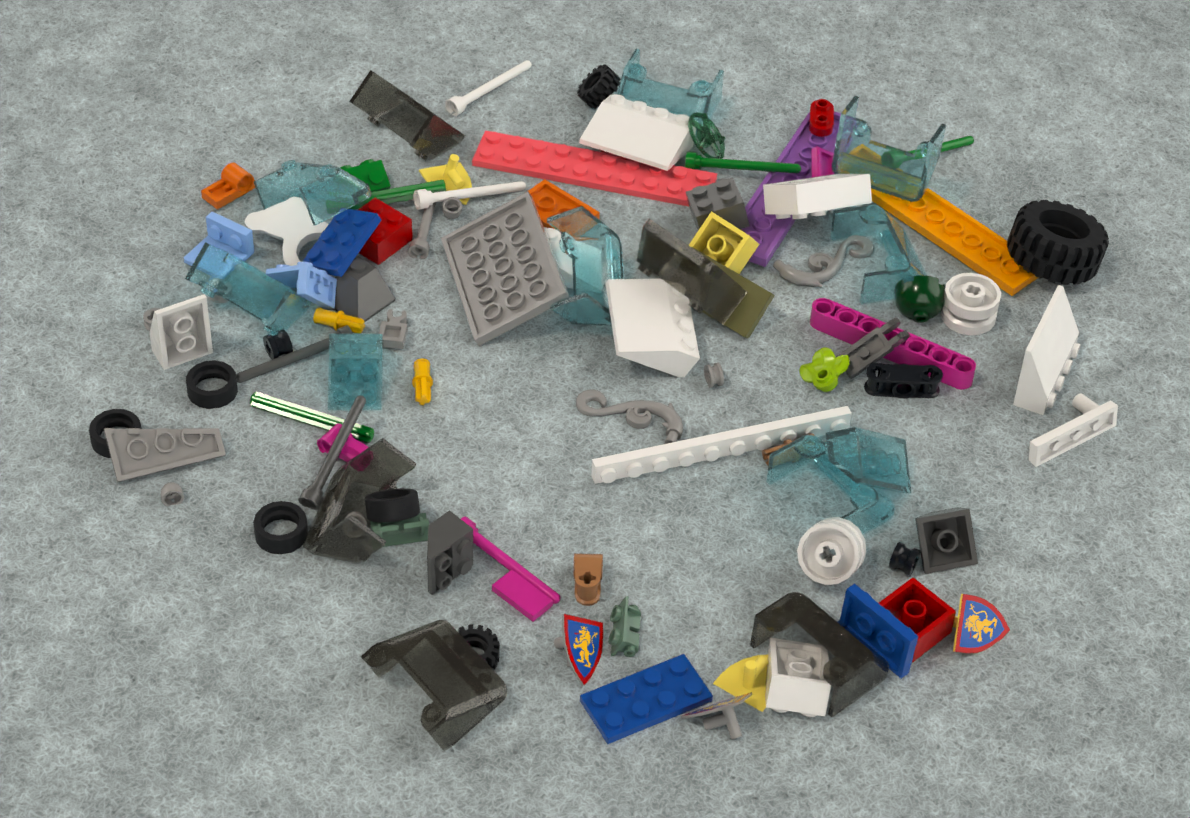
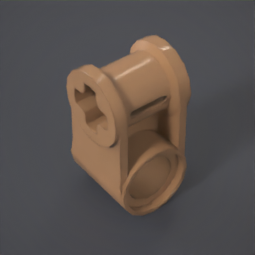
(588, 578)

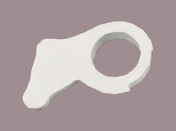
(289, 223)

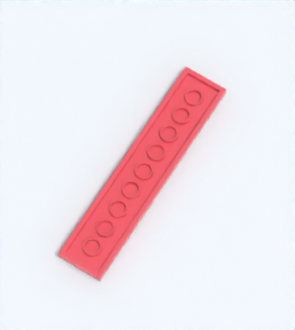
(587, 168)

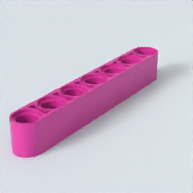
(853, 325)

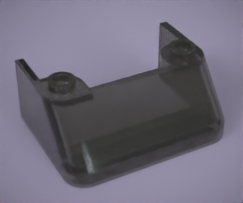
(405, 117)
(688, 272)
(367, 473)

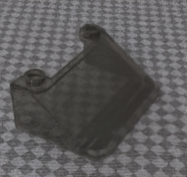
(448, 671)

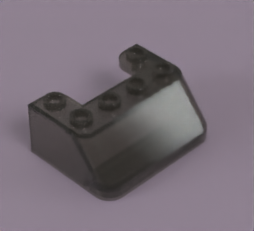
(855, 665)

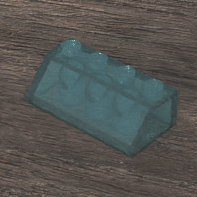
(870, 458)

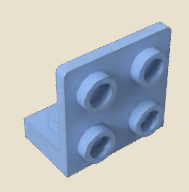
(226, 236)
(310, 282)

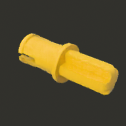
(338, 320)
(422, 381)

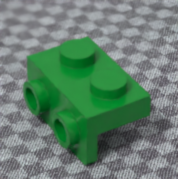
(370, 172)

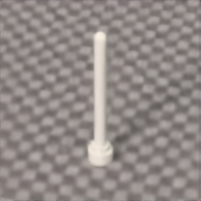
(459, 103)
(425, 198)

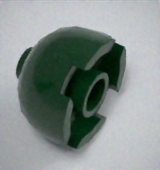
(920, 298)

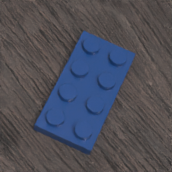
(645, 698)

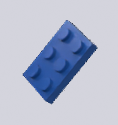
(342, 241)
(879, 629)

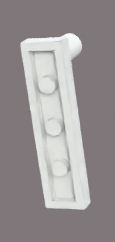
(1093, 422)

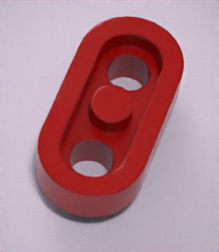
(821, 118)

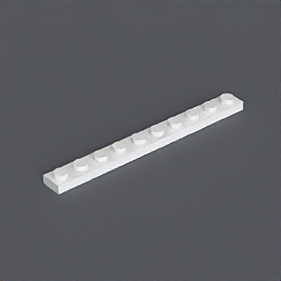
(717, 445)

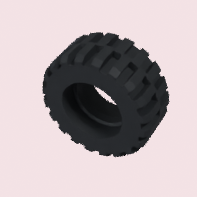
(1057, 242)

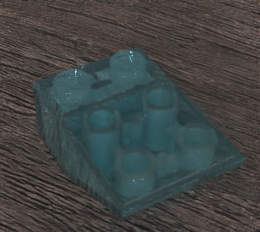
(355, 370)

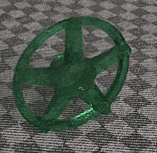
(706, 136)

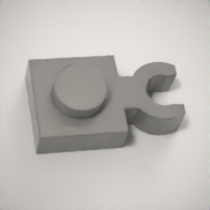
(394, 330)

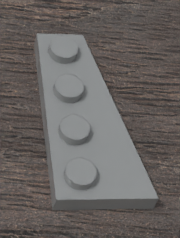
(150, 451)

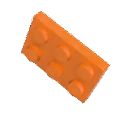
(552, 201)

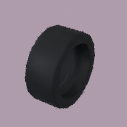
(214, 398)
(110, 419)
(392, 505)
(280, 543)

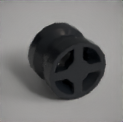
(277, 344)
(904, 558)

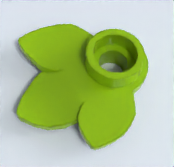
(824, 369)

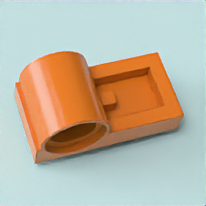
(232, 185)

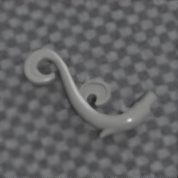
(821, 259)
(632, 409)

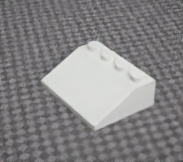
(639, 132)
(652, 324)
(1048, 356)

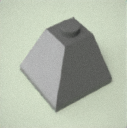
(362, 291)
(946, 539)

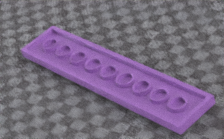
(765, 227)

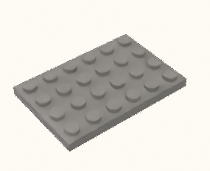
(504, 268)

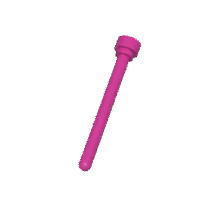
(508, 562)

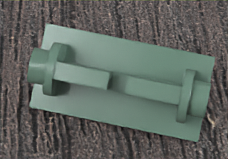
(402, 531)
(624, 619)

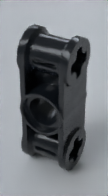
(903, 380)

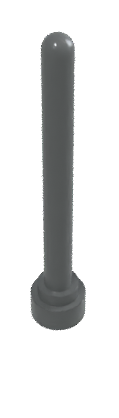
(288, 358)
(313, 494)

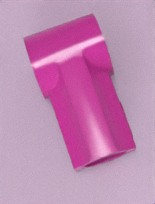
(351, 448)

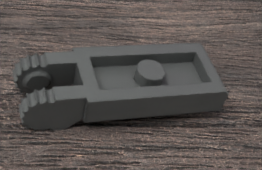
(873, 347)

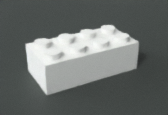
(816, 195)

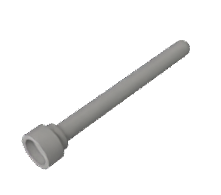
(419, 245)

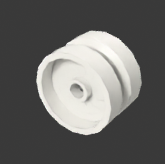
(970, 304)
(818, 560)

